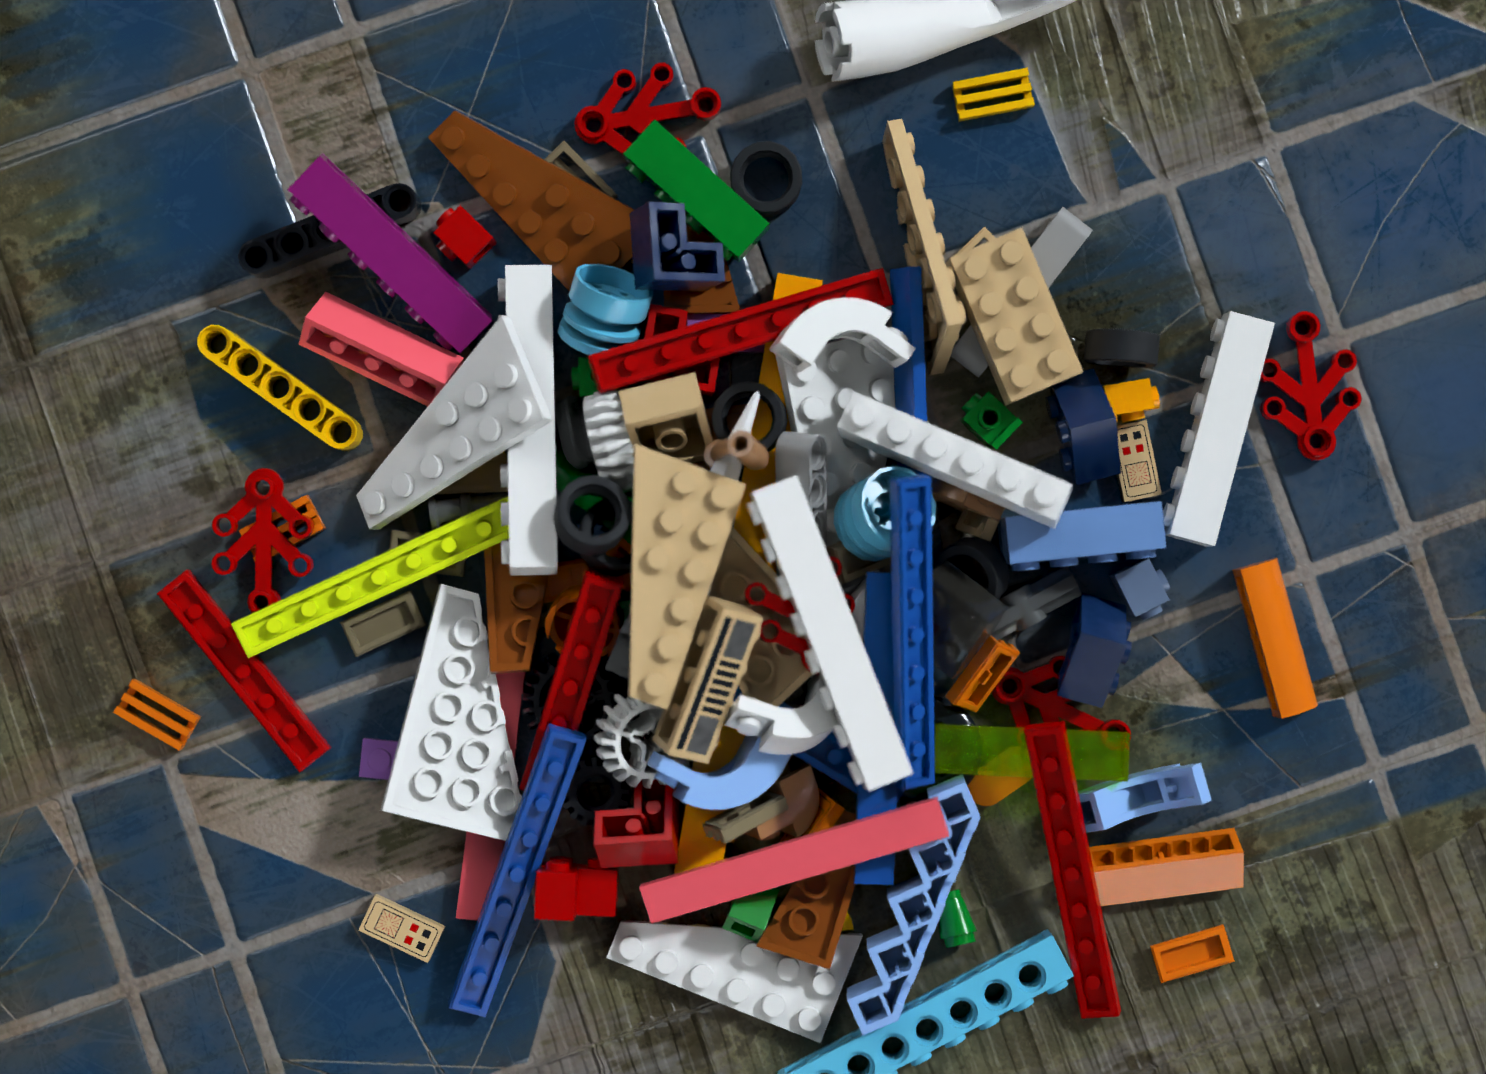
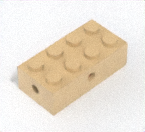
(1014, 316)

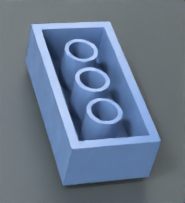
(1081, 533)

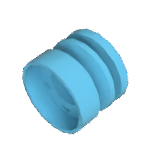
(603, 309)
(864, 514)

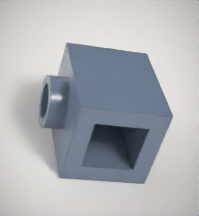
(1141, 588)

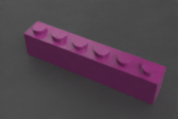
(390, 253)

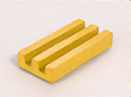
(1024, 87)

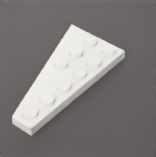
(470, 421)
(737, 972)

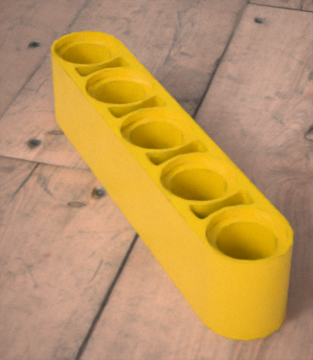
(263, 380)

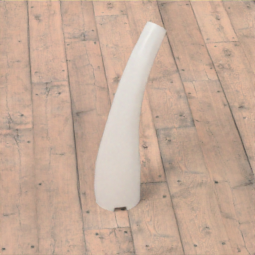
(891, 35)

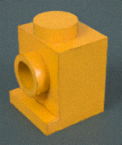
(1132, 399)

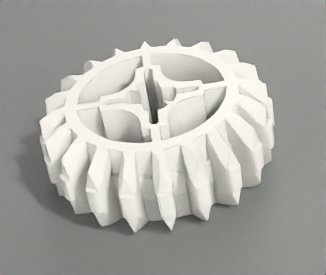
(609, 437)
(619, 725)

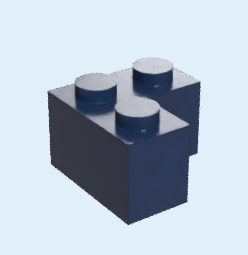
(665, 257)
(1085, 427)
(1094, 651)

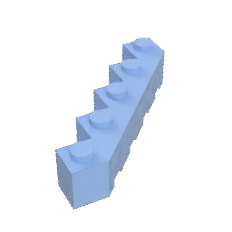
(917, 907)

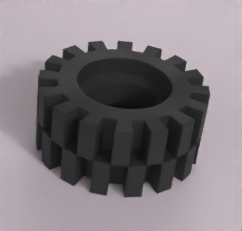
(574, 801)

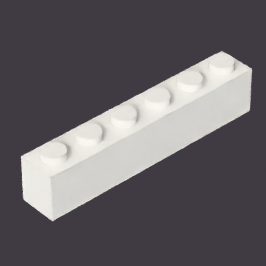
(1218, 428)
(954, 460)

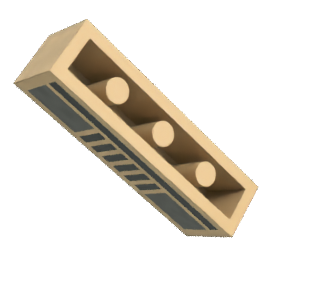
(708, 680)

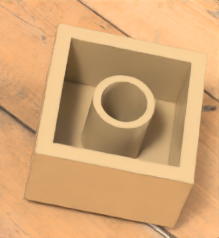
(668, 417)

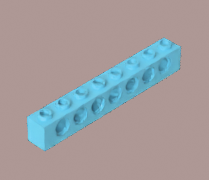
(936, 1005)

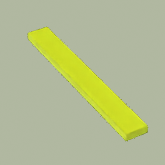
(371, 579)

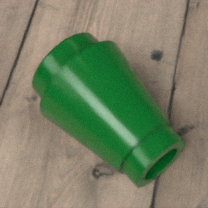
(955, 921)

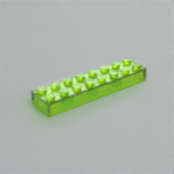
(1004, 752)

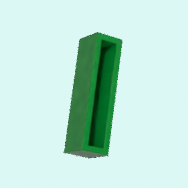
(707, 199)

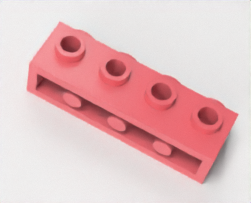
(378, 349)

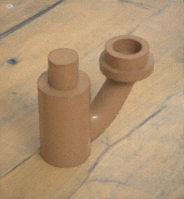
(742, 447)

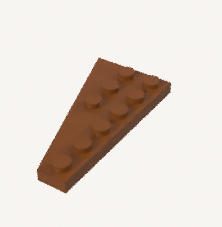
(546, 206)

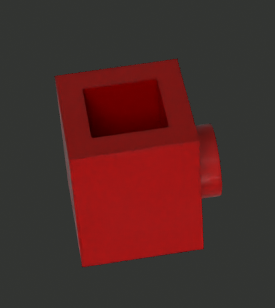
(462, 237)

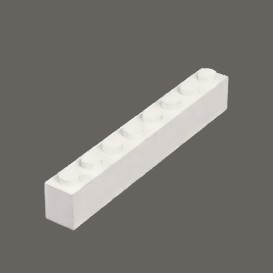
(531, 461)
(830, 634)

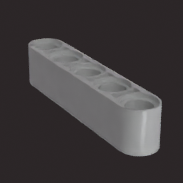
(1052, 252)
(807, 458)

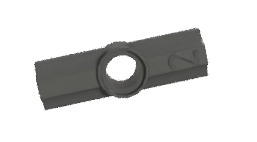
(1032, 602)

